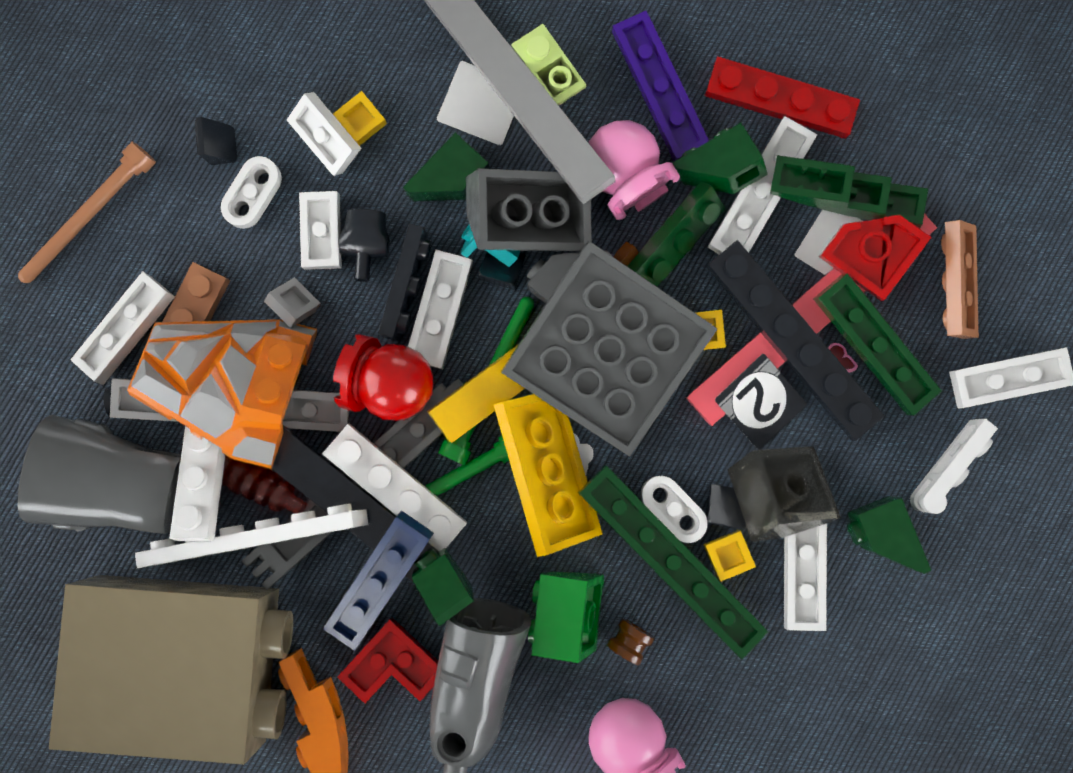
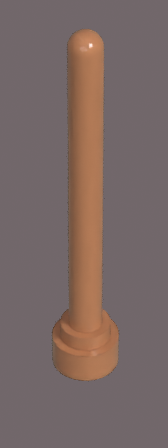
(133, 162)

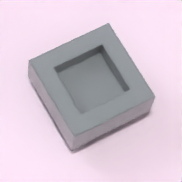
(292, 302)

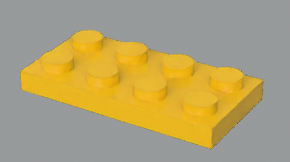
(547, 473)

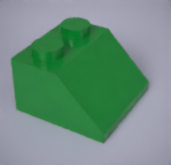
(566, 615)

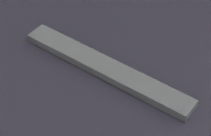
(525, 97)

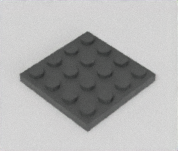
(608, 349)

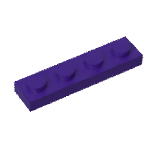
(659, 84)

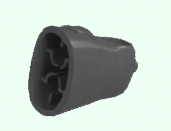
(88, 478)
(474, 681)

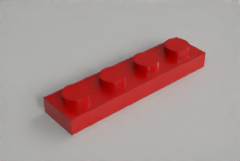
(782, 97)

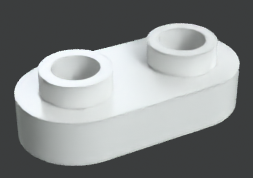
(248, 192)
(674, 508)

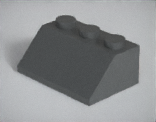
(525, 211)

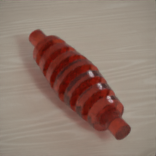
(262, 485)

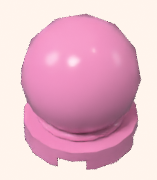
(634, 160)
(631, 739)

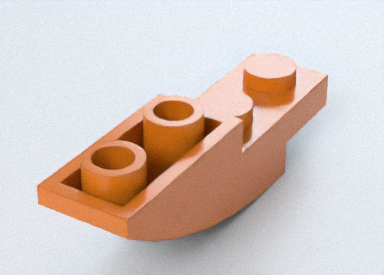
(317, 706)

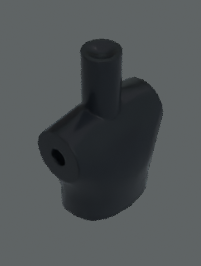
(364, 238)

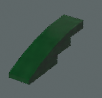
(846, 192)

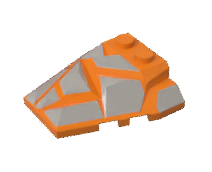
(225, 380)

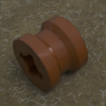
(630, 641)

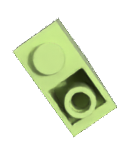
(549, 64)

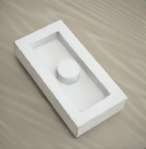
(323, 133)
(320, 230)

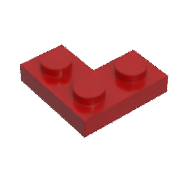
(387, 654)

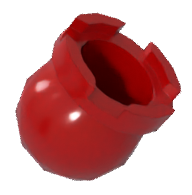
(385, 379)

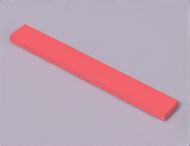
(704, 395)

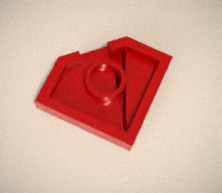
(875, 252)

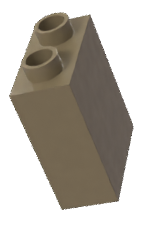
(169, 669)

